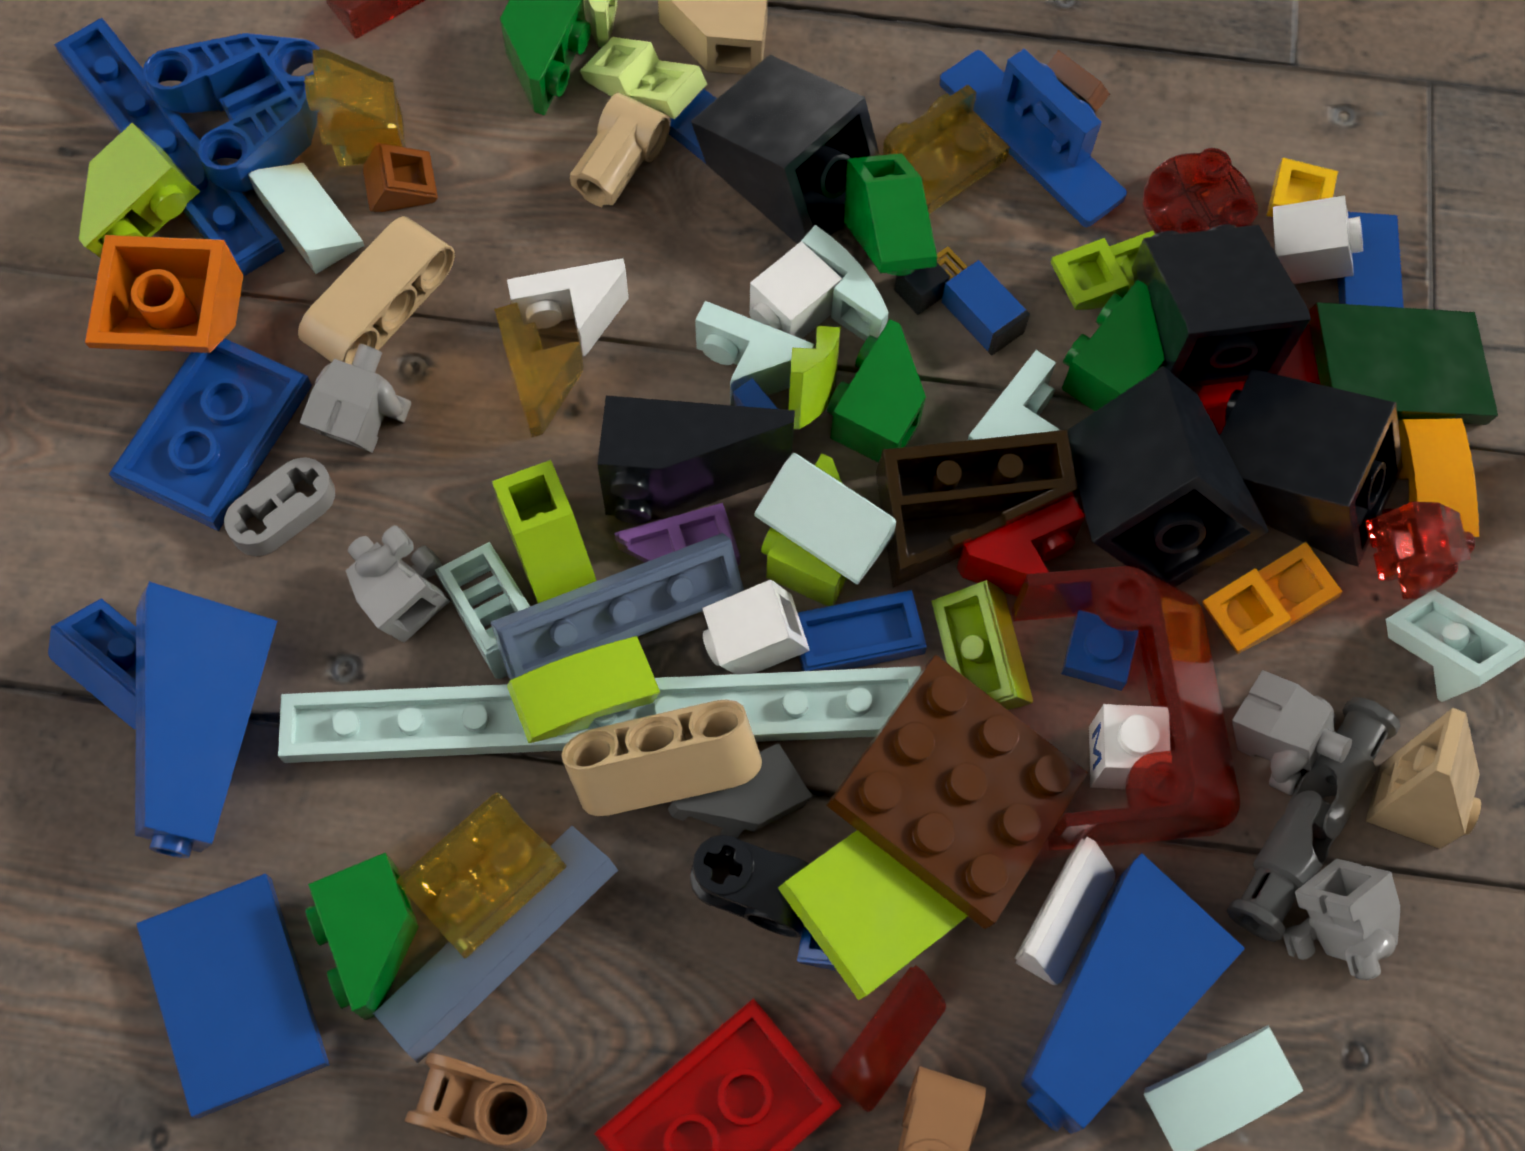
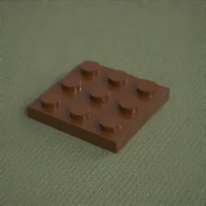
(958, 791)

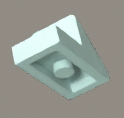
(753, 346)
(1020, 403)
(1455, 642)

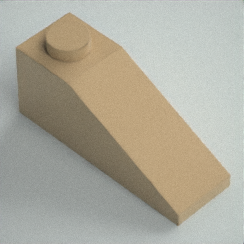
(1430, 785)

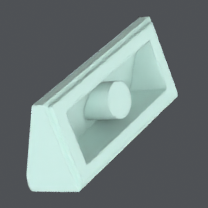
(306, 214)
(826, 518)

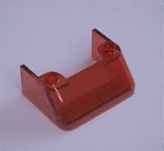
(1167, 792)

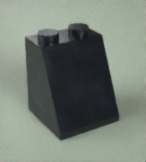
(787, 144)
(1220, 303)
(1314, 458)
(1161, 482)

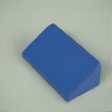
(100, 654)

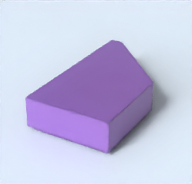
(675, 533)

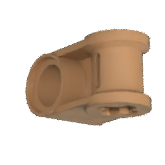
(464, 1101)
(941, 1113)

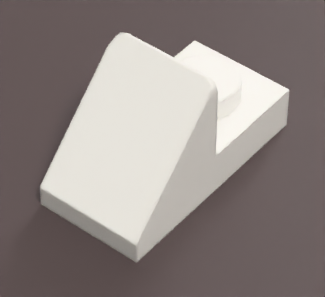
(582, 293)

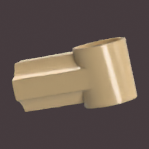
(624, 138)

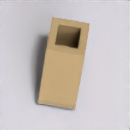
(718, 33)

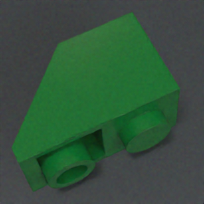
(542, 43)
(889, 213)
(1118, 353)
(883, 399)
(367, 929)

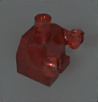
(1419, 546)

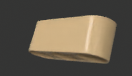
(377, 291)
(662, 758)

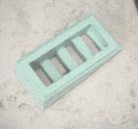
(467, 569)

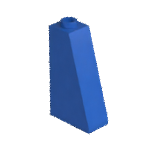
(192, 708)
(1129, 990)

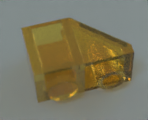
(354, 107)

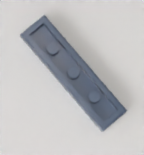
(619, 605)
(453, 986)

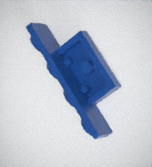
(1043, 127)

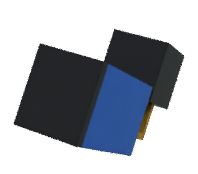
(971, 296)

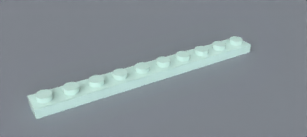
(486, 721)

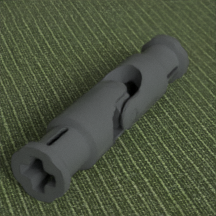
(1311, 824)

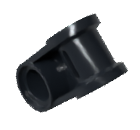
(753, 883)

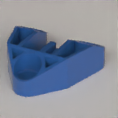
(254, 86)

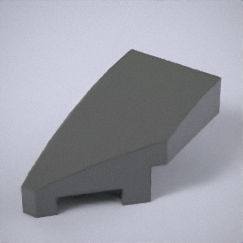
(762, 800)

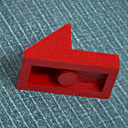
(1015, 549)

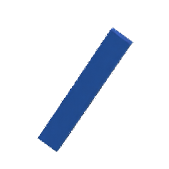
(123, 94)

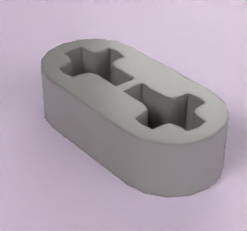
(279, 506)

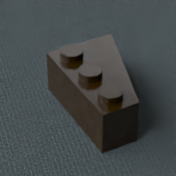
(966, 490)

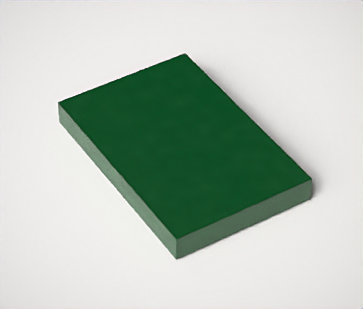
(1408, 356)

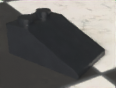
(685, 455)

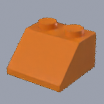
(164, 294)

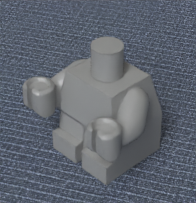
(353, 401)
(389, 589)
(1288, 729)
(1351, 914)

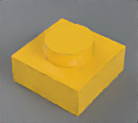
(1300, 183)

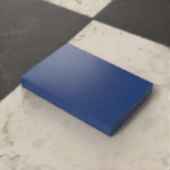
(211, 431)
(231, 996)

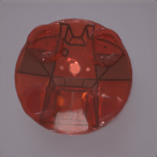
(1198, 193)

